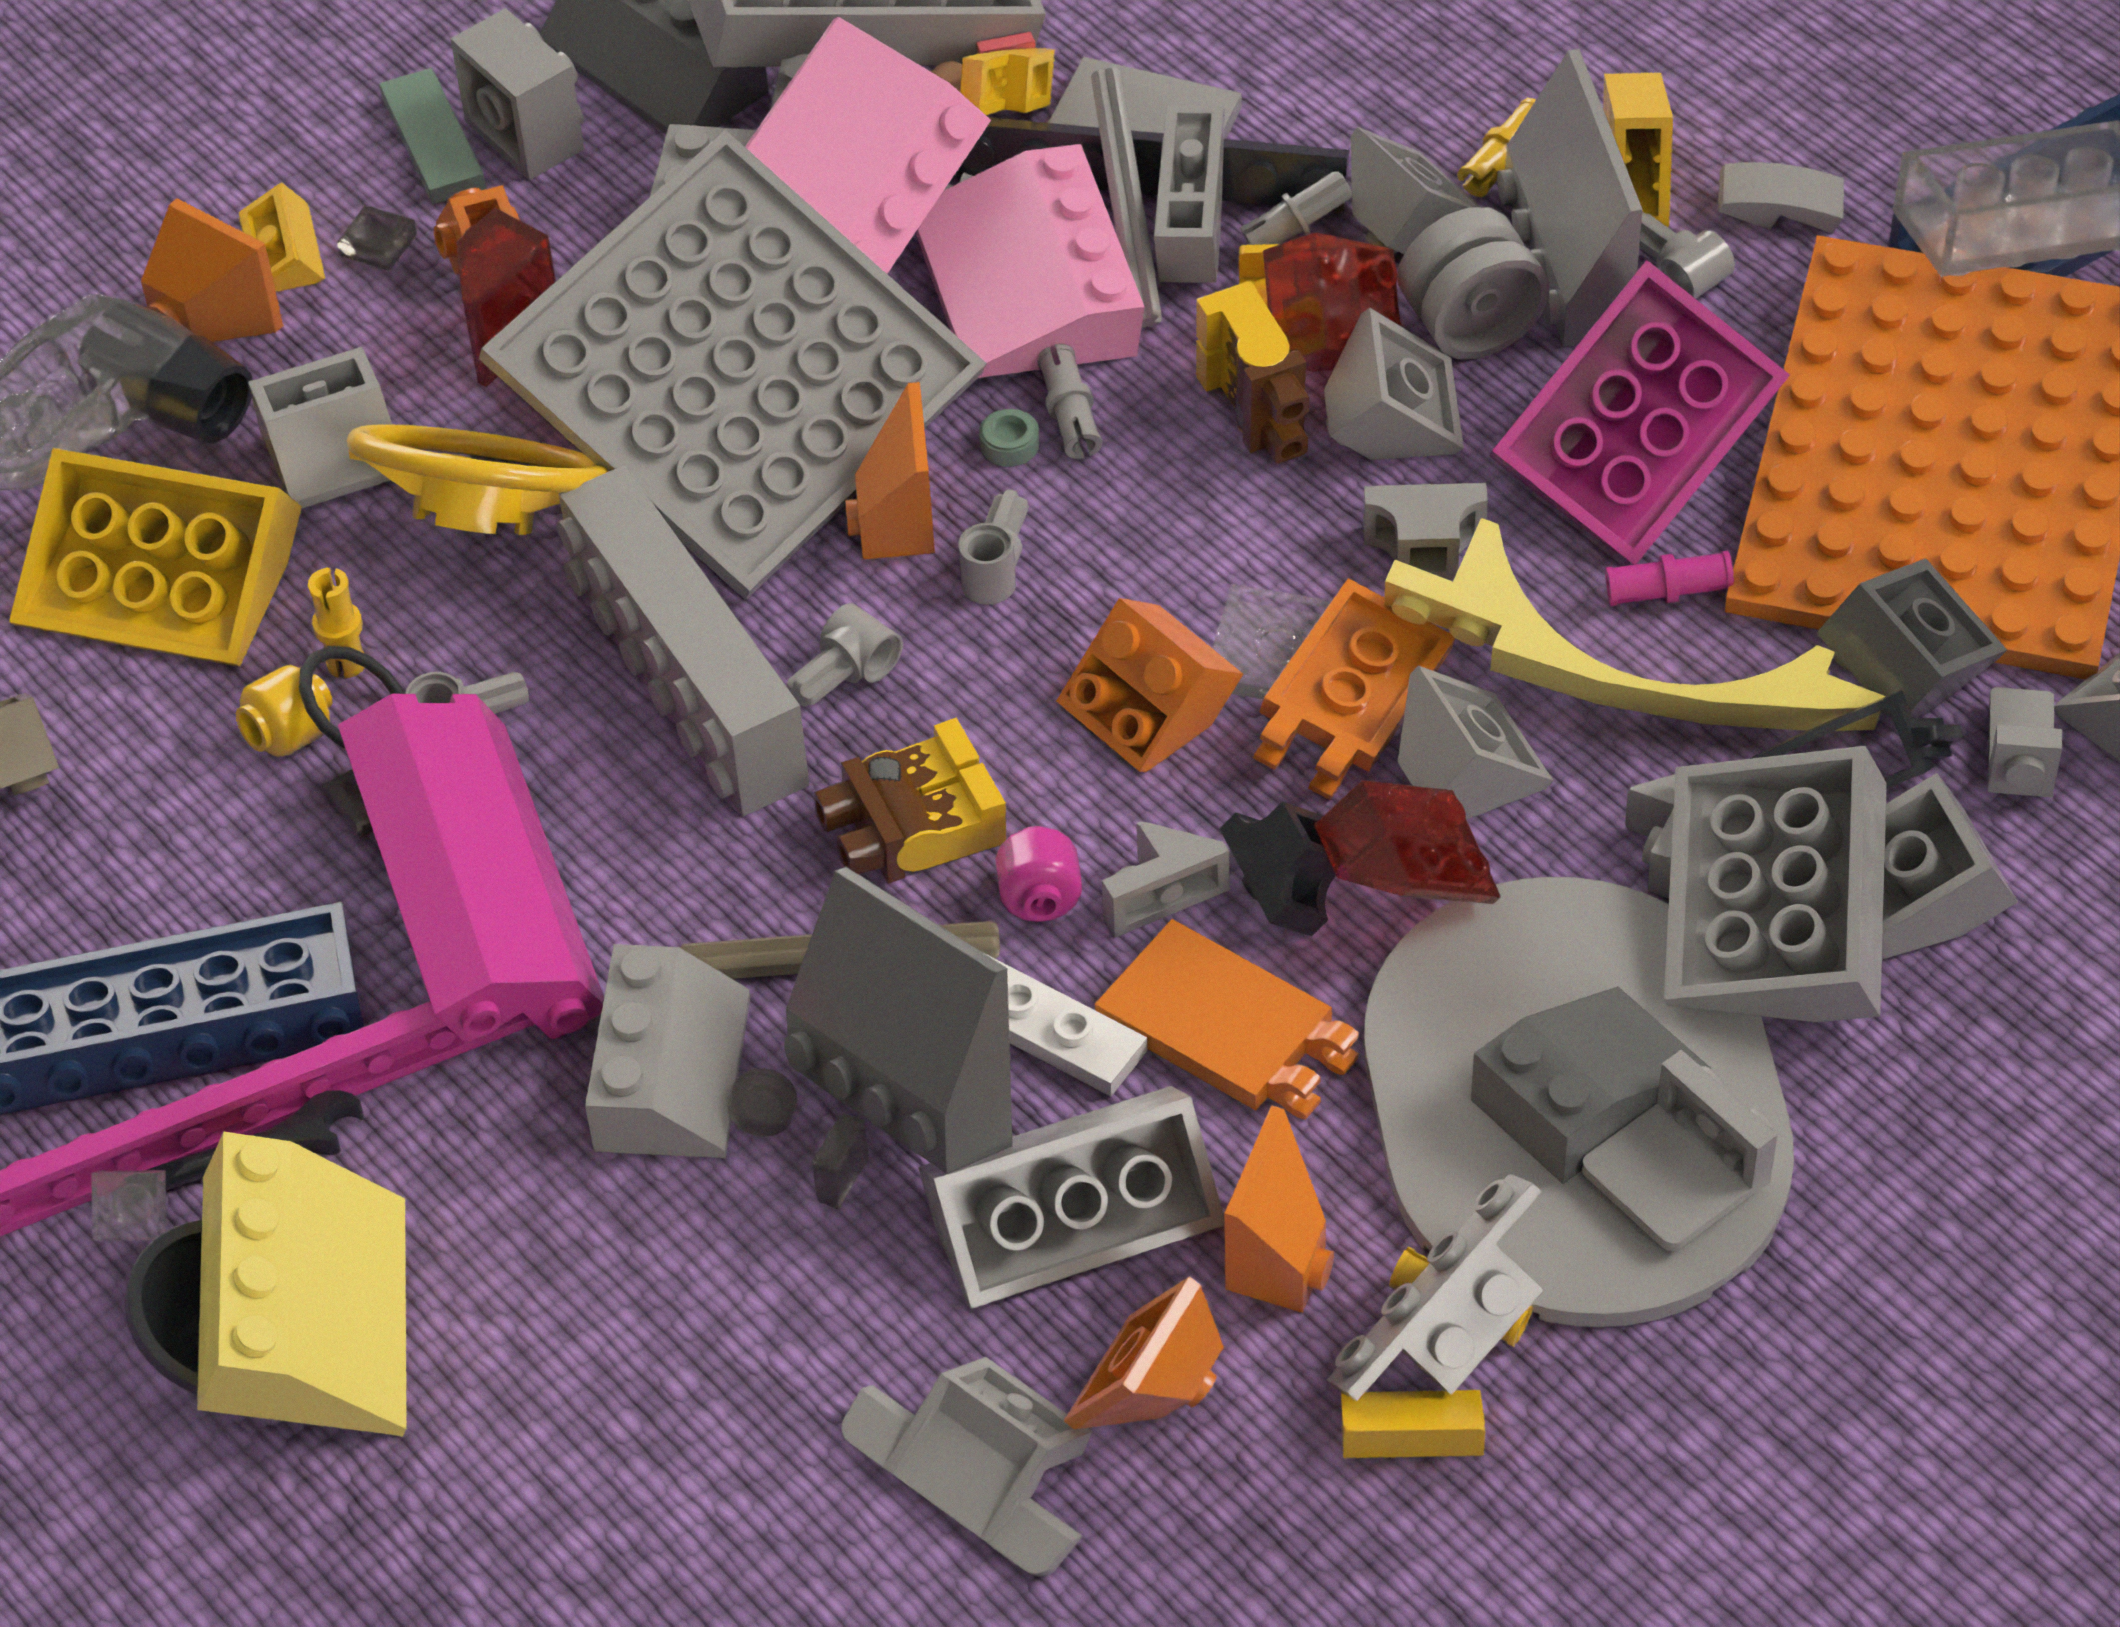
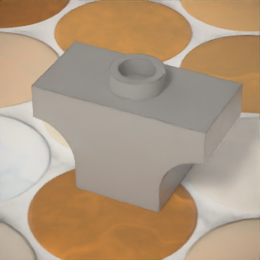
(1424, 522)

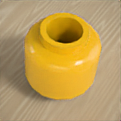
(274, 714)

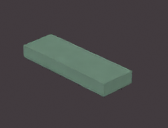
(432, 135)

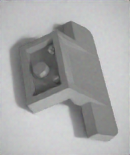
(977, 1456)

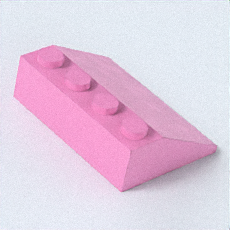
(867, 139)
(1032, 264)

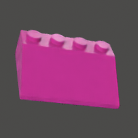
(1639, 414)

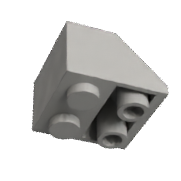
(307, 423)

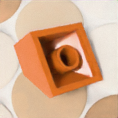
(210, 277)
(894, 486)
(1276, 1223)
(1153, 1362)

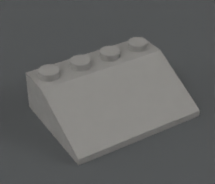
(1573, 200)
(1778, 886)

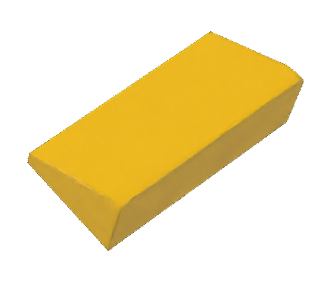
(287, 229)
(1413, 1424)

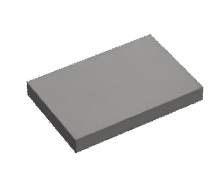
(1145, 98)

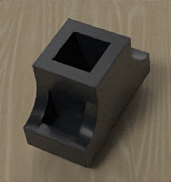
(1283, 865)

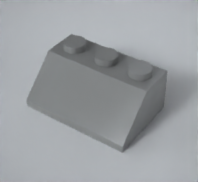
(665, 1055)

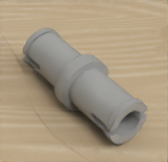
(1069, 401)

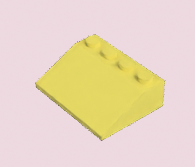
(301, 1290)

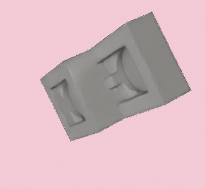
(1766, 190)

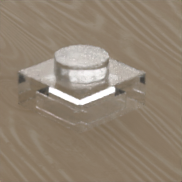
(128, 1204)

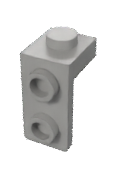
(2022, 742)

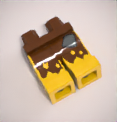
(1251, 362)
(914, 806)

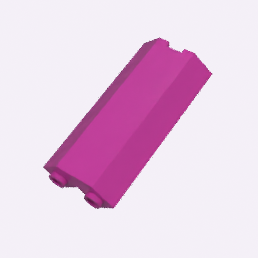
(470, 866)

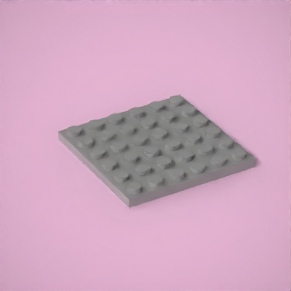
(730, 360)

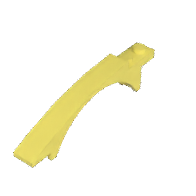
(1491, 609)

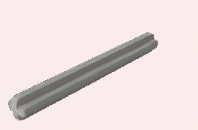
(1125, 187)

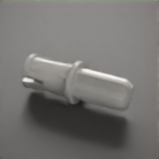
(1298, 212)

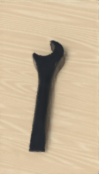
(305, 1128)

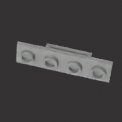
(1455, 1305)

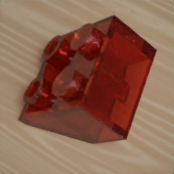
(1321, 289)
(1406, 843)

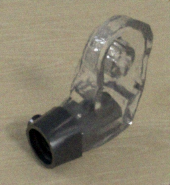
(99, 370)

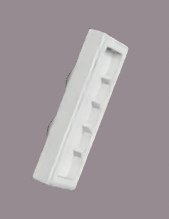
(1070, 1034)

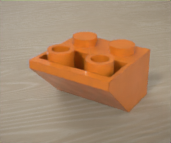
(1147, 684)

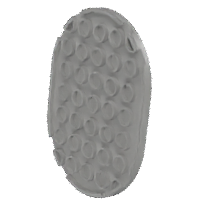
(1469, 979)

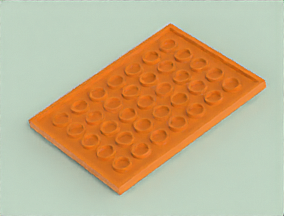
(1948, 430)

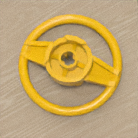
(470, 491)

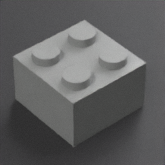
(518, 93)

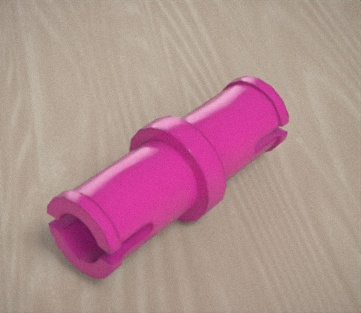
(1669, 578)

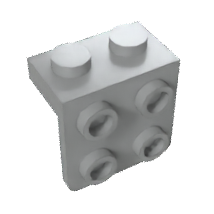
(1684, 1156)

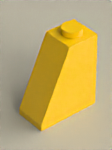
(1643, 132)

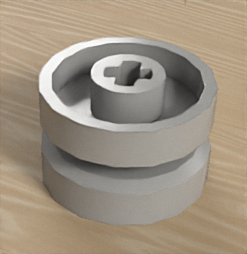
(1473, 283)

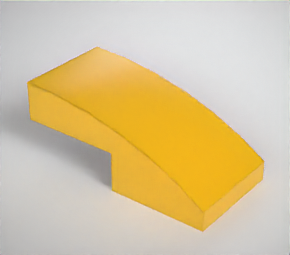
(1008, 79)

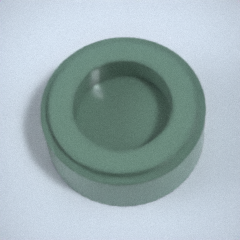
(1009, 437)

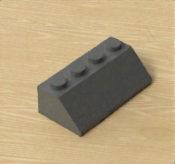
(652, 60)

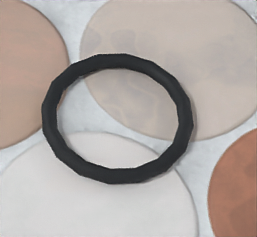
(338, 652)

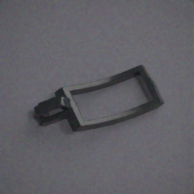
(1913, 732)

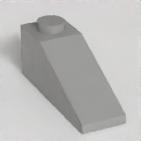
(1190, 194)

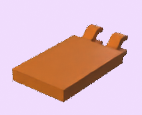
(1348, 685)
(1228, 1021)

